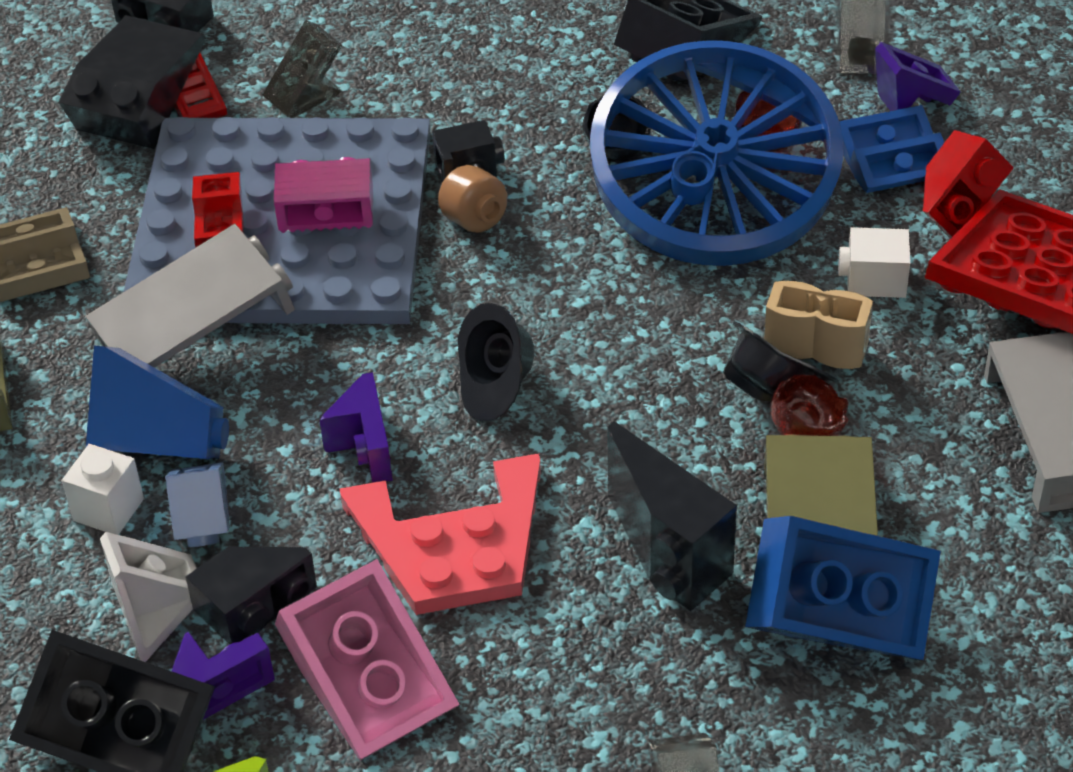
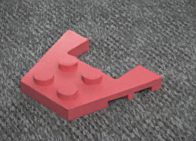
(455, 554)

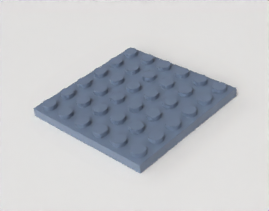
(333, 273)

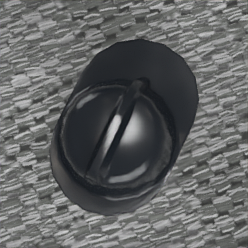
(493, 360)
(761, 367)

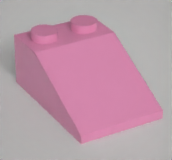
(365, 659)

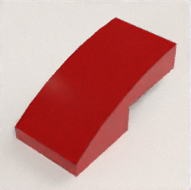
(216, 204)

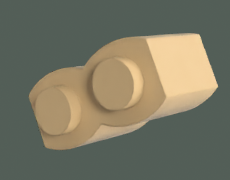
(818, 324)

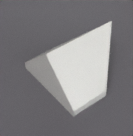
(148, 588)

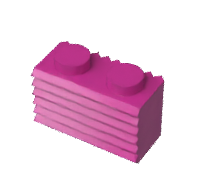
(323, 194)

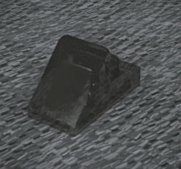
(859, 34)
(301, 77)

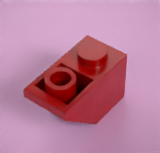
(962, 180)

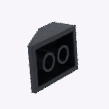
(660, 24)
(131, 81)
(671, 518)
(110, 709)

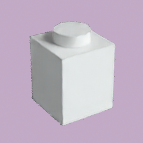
(876, 262)
(103, 489)

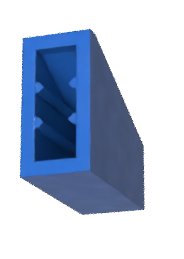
(149, 411)

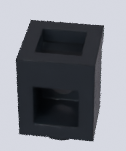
(467, 145)

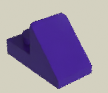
(906, 77)
(358, 424)
(233, 672)

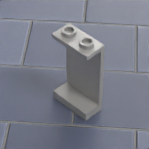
(191, 297)
(1040, 390)

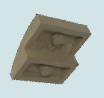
(39, 254)

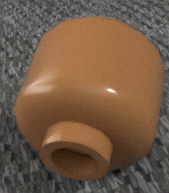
(472, 198)

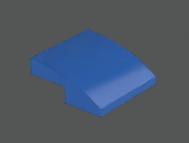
(889, 148)

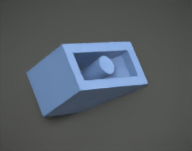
(198, 503)

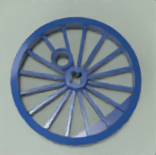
(717, 150)

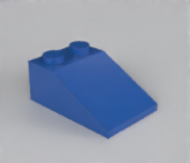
(842, 587)

